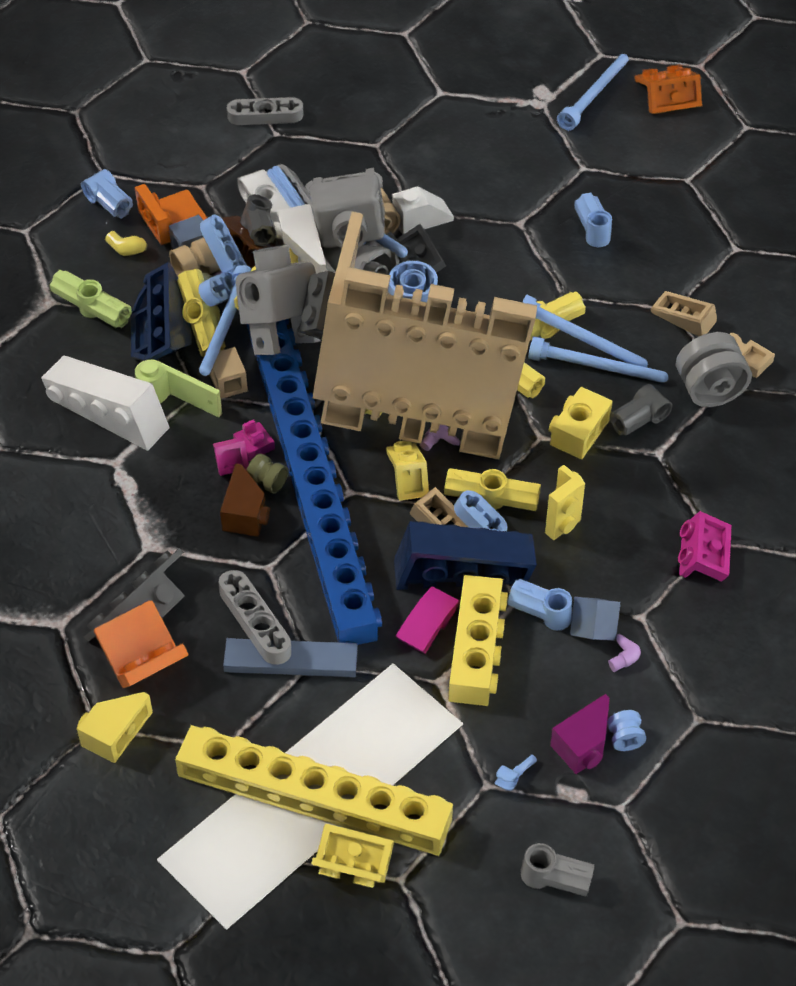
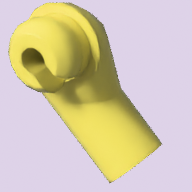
(126, 246)

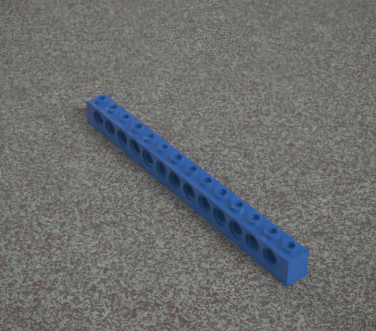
(317, 493)

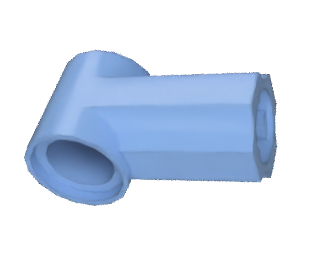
(104, 189)
(594, 219)
(542, 603)

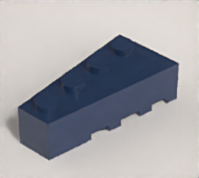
(449, 552)

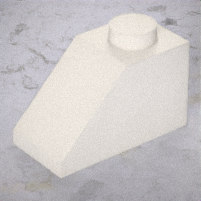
(420, 207)

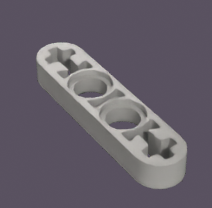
(254, 616)

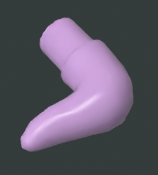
(432, 438)
(627, 657)

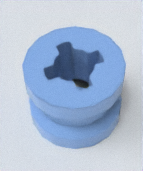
(626, 730)

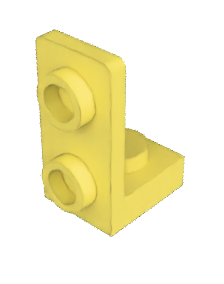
(410, 470)

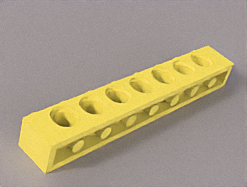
(325, 803)

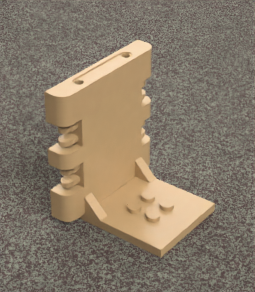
(419, 357)

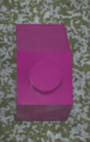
(582, 736)

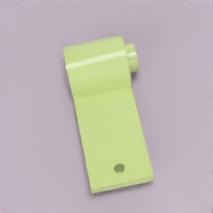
(171, 381)

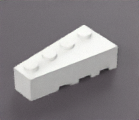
(108, 399)

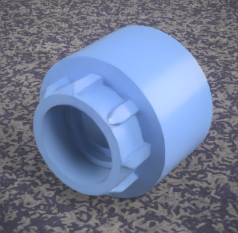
(412, 276)

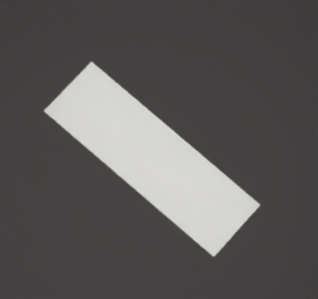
(255, 846)

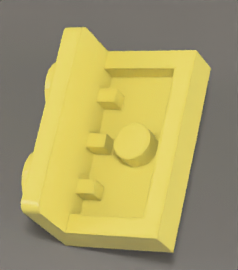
(565, 503)
(353, 854)

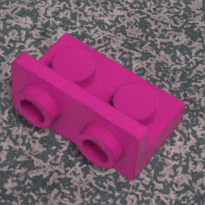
(705, 547)

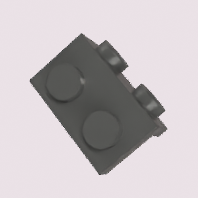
(420, 248)
(316, 304)

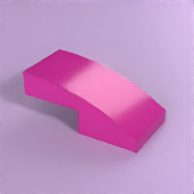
(427, 619)

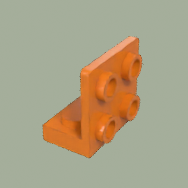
(671, 89)
(165, 211)
(138, 644)

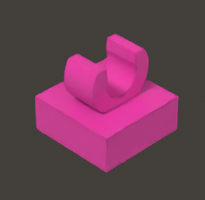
(256, 439)
(230, 453)

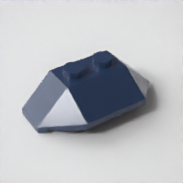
(157, 317)

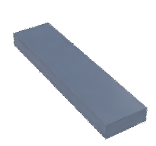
(306, 659)

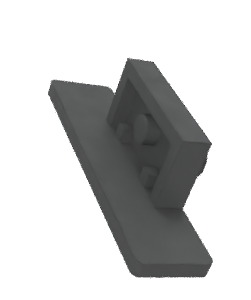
(148, 587)

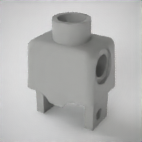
(336, 200)
(272, 295)

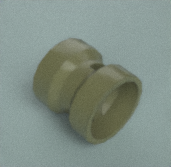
(268, 474)

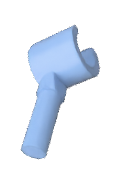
(508, 778)

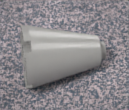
(368, 258)

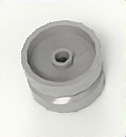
(713, 369)

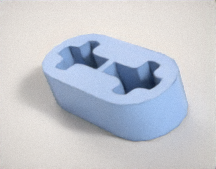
(480, 514)

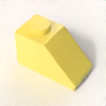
(113, 724)

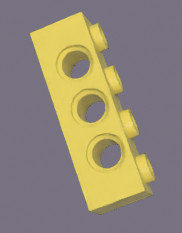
(467, 683)

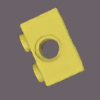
(580, 422)

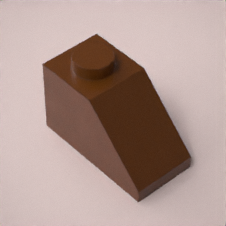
(243, 505)

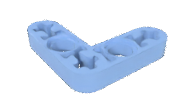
(227, 257)

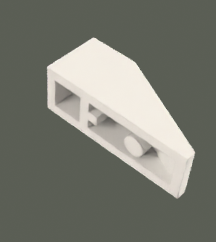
(300, 233)

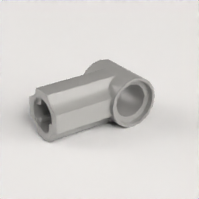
(559, 870)

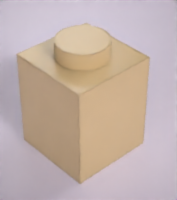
(229, 373)

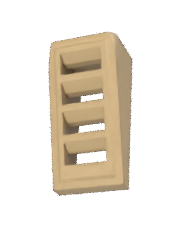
(698, 324)
(437, 500)

